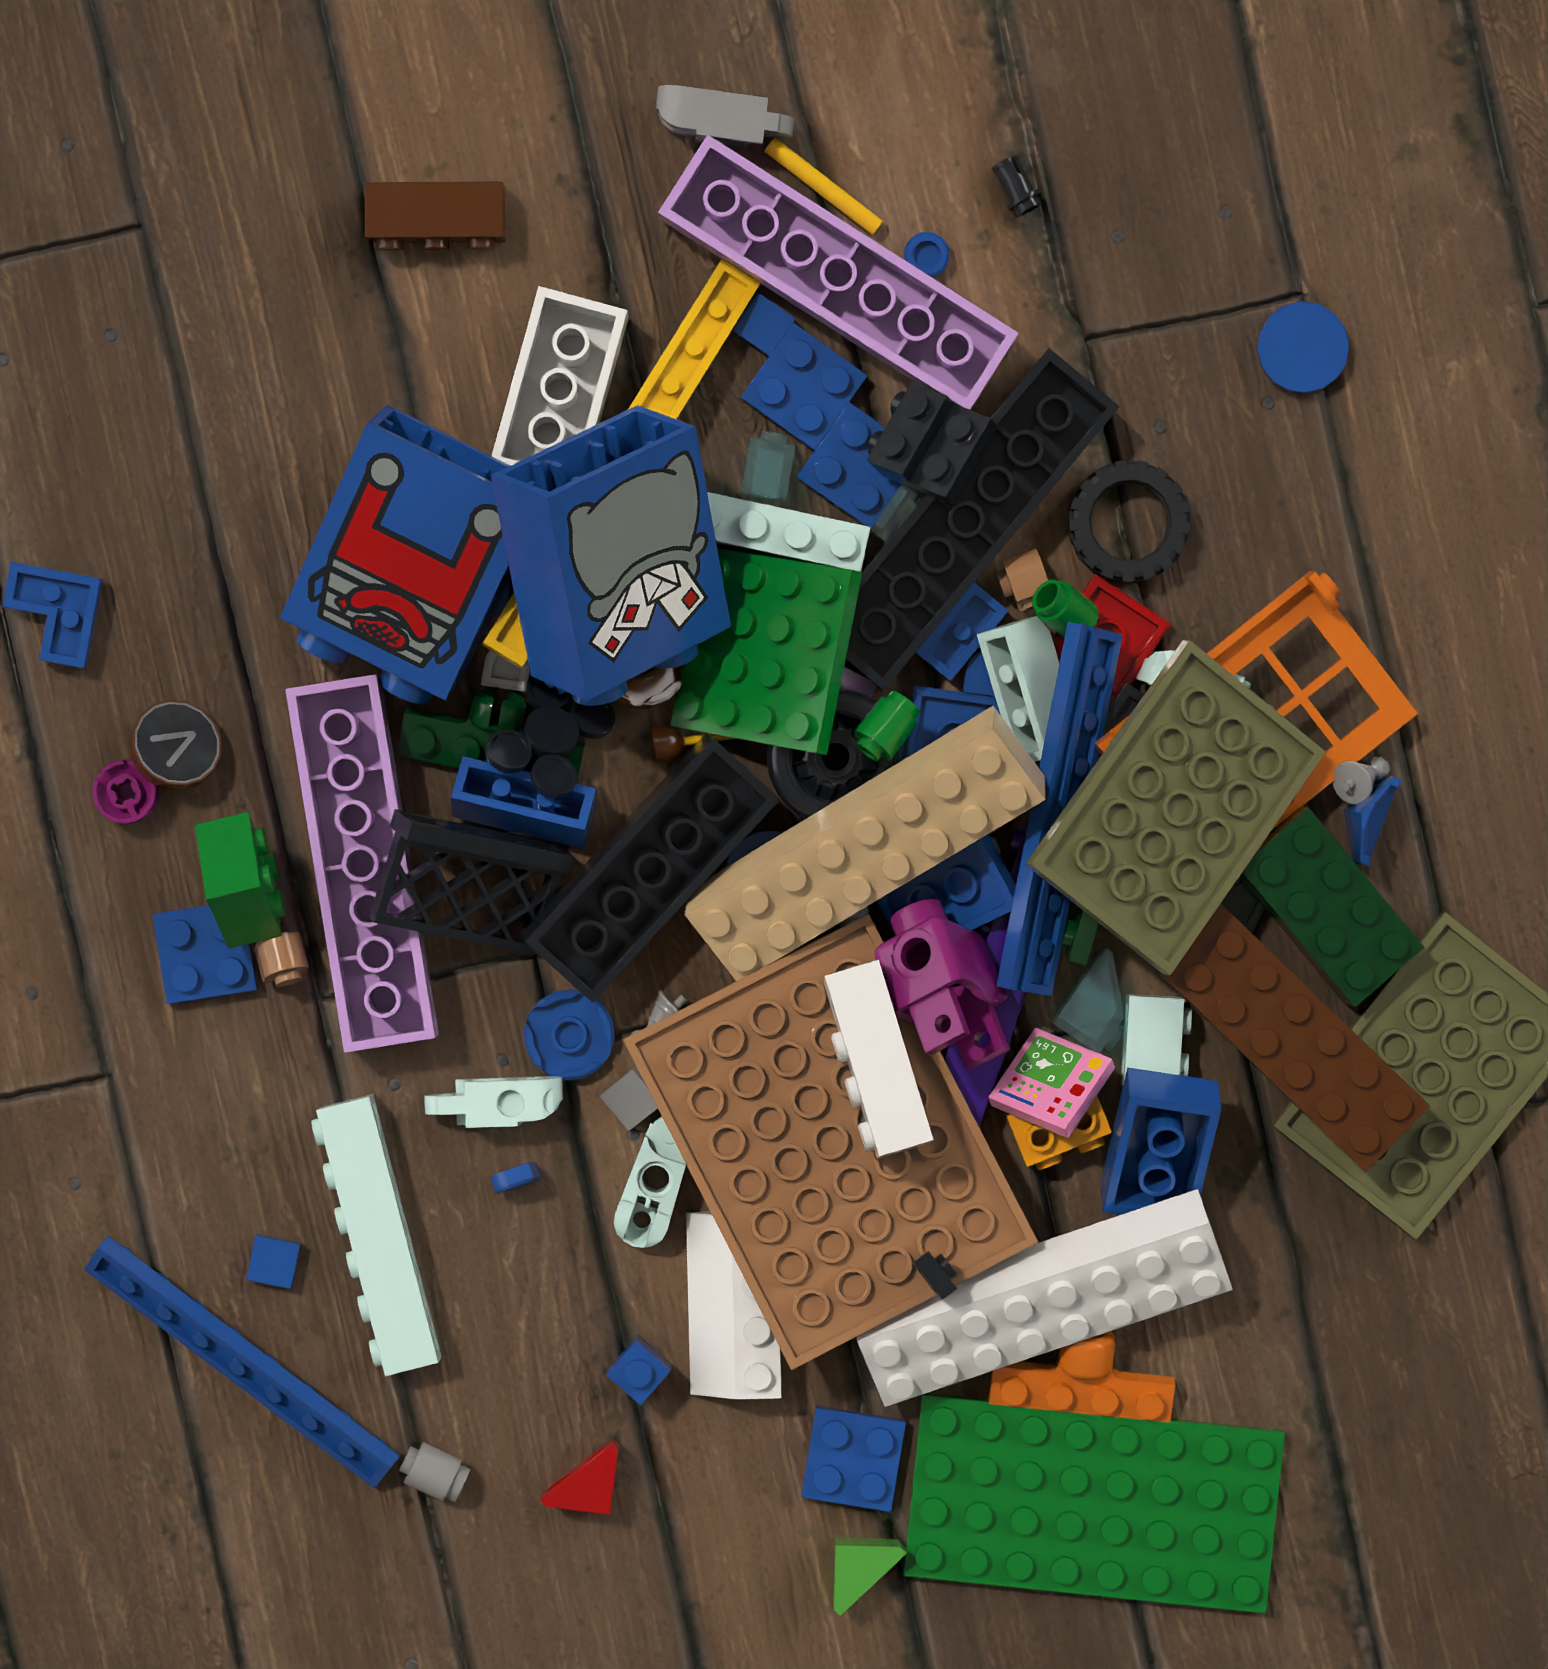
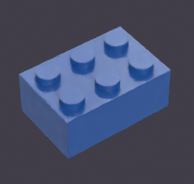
(1159, 1139)

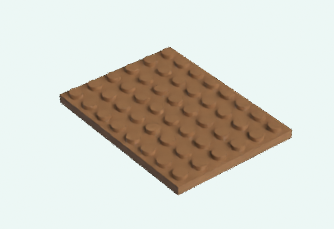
(782, 1162)

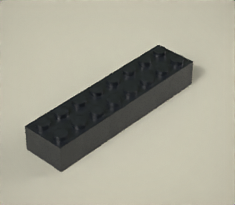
(949, 545)

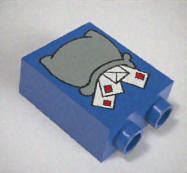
(612, 554)

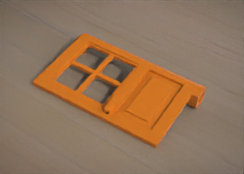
(1314, 598)

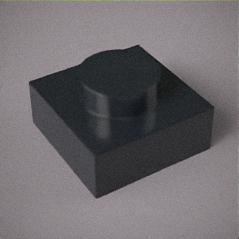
(937, 1273)

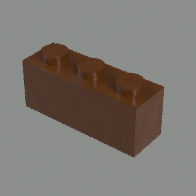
(435, 214)

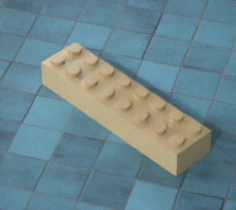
(866, 844)

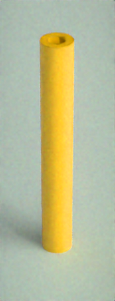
(823, 186)

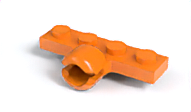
(1084, 1384)

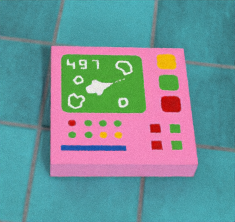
(1051, 1082)

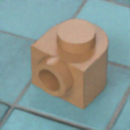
(1022, 577)
(282, 959)

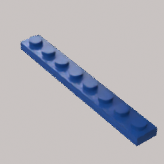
(241, 1362)

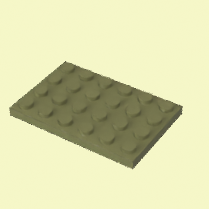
(1175, 807)
(1469, 1043)

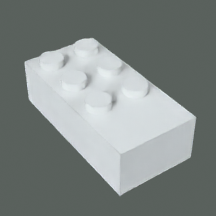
(560, 373)
(877, 1061)

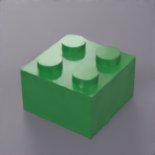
(240, 879)

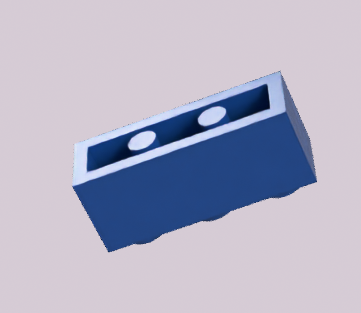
(514, 805)

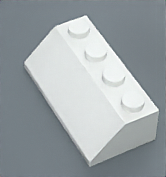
(728, 1336)

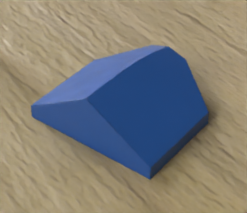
(1366, 819)

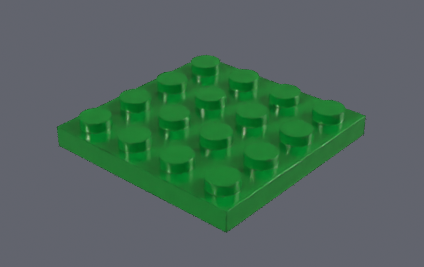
(781, 659)

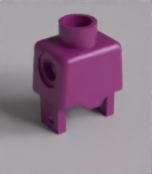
(920, 976)

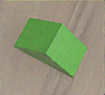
(860, 1565)

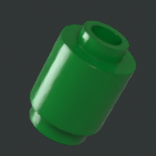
(1061, 603)
(887, 726)

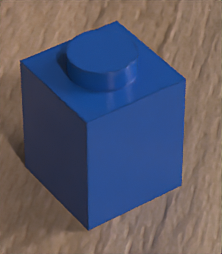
(639, 1369)

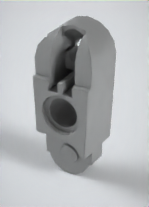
(724, 116)

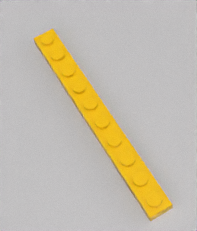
(664, 392)

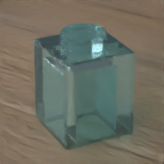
(768, 467)

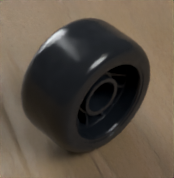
(803, 778)

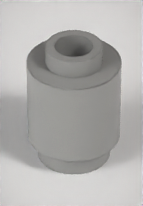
(434, 1472)

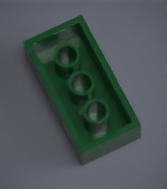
(1329, 907)

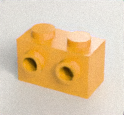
(1045, 1147)

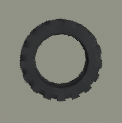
(1157, 482)

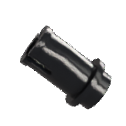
(1017, 186)

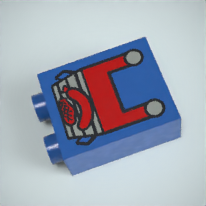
(405, 559)

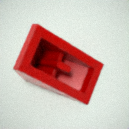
(588, 1485)

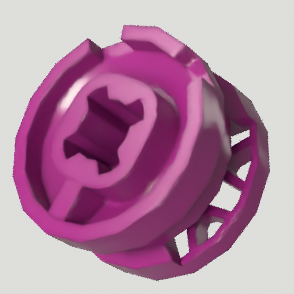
(124, 793)

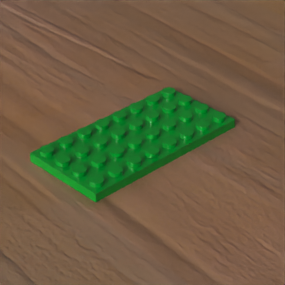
(1094, 1504)

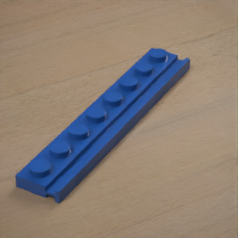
(1067, 758)

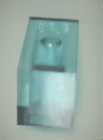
(1094, 1006)

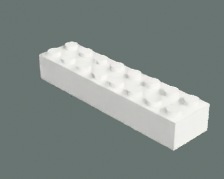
(1051, 1298)

